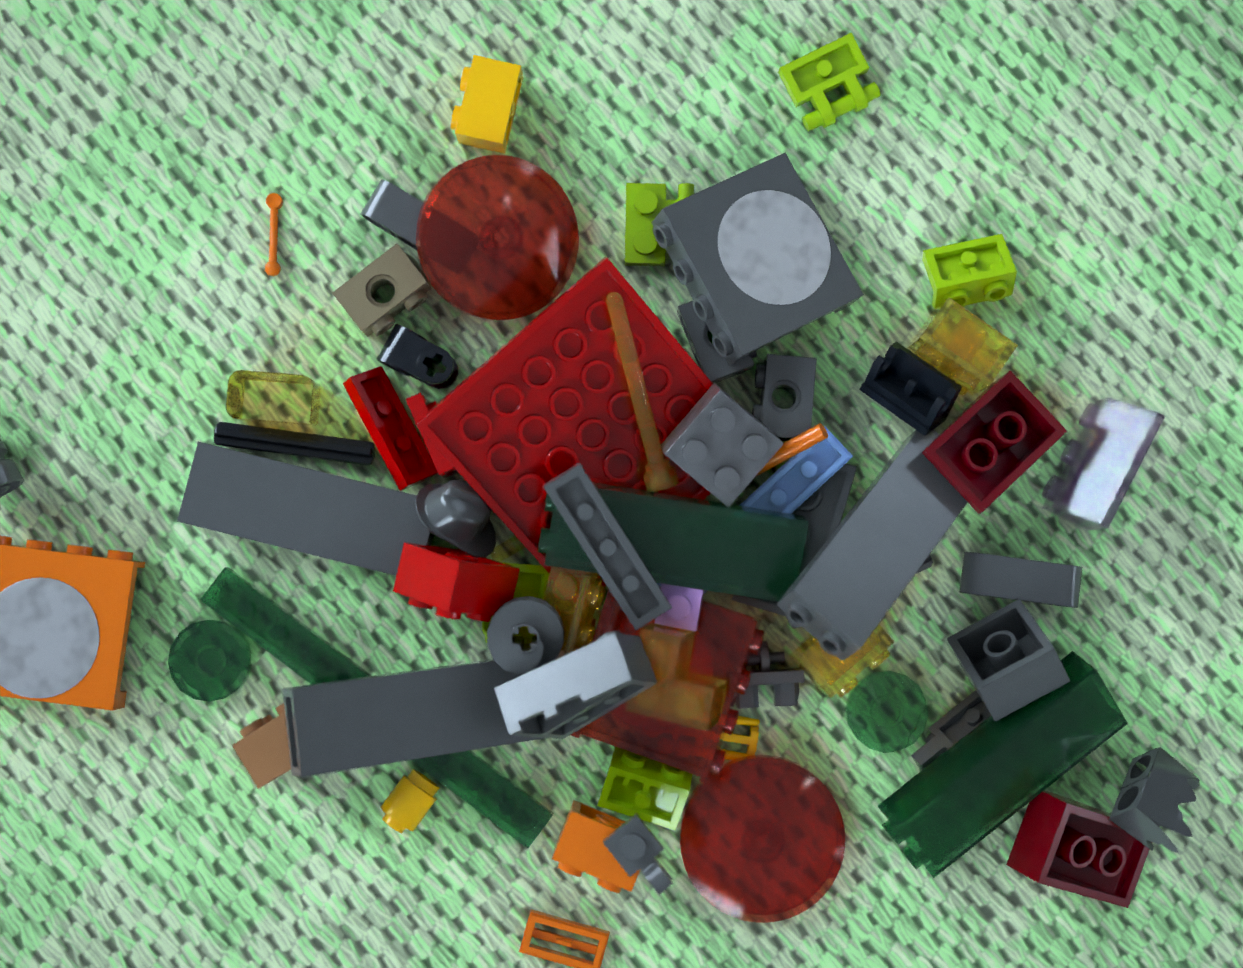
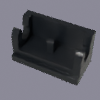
(911, 388)

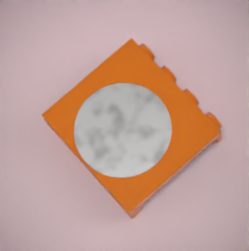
(64, 623)

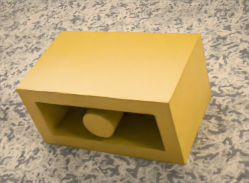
(487, 104)

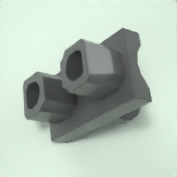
(784, 681)

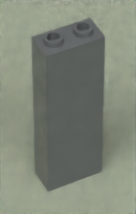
(300, 509)
(874, 551)
(395, 717)

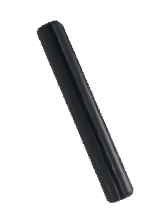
(294, 443)

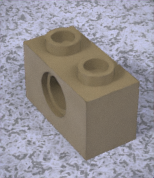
(359, 292)

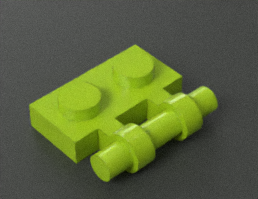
(823, 71)
(642, 206)

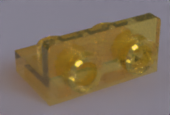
(575, 598)

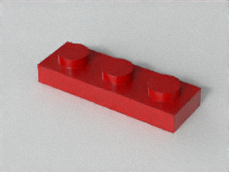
(390, 427)

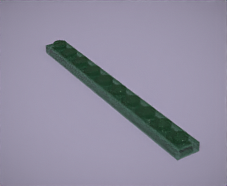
(321, 662)

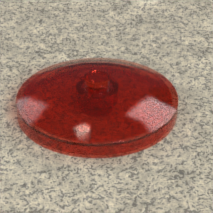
(497, 237)
(762, 839)

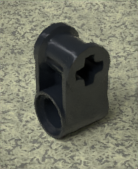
(414, 354)

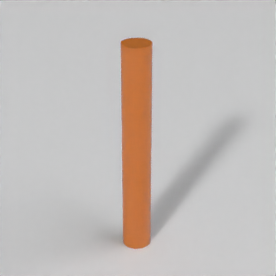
(797, 445)

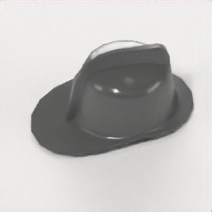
(457, 516)

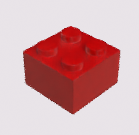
(454, 581)

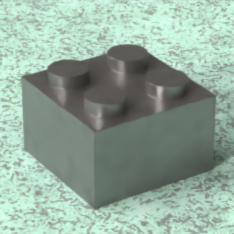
(721, 445)

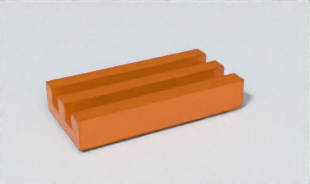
(566, 925)

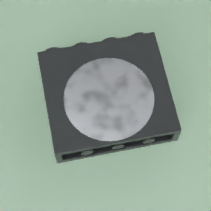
(755, 258)

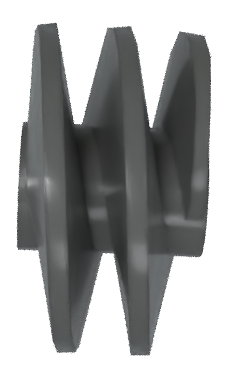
(510, 650)

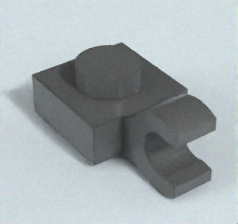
(636, 849)

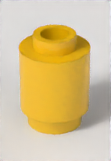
(409, 801)

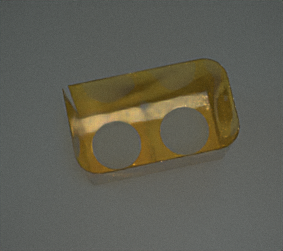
(236, 391)

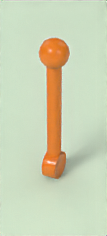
(274, 202)

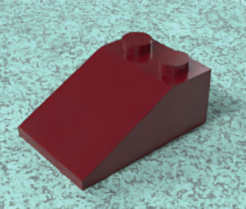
(994, 441)
(1077, 850)

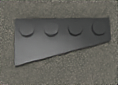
(824, 512)

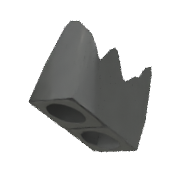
(1154, 800)

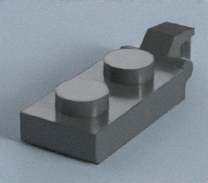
(951, 729)

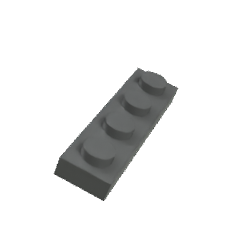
(607, 546)

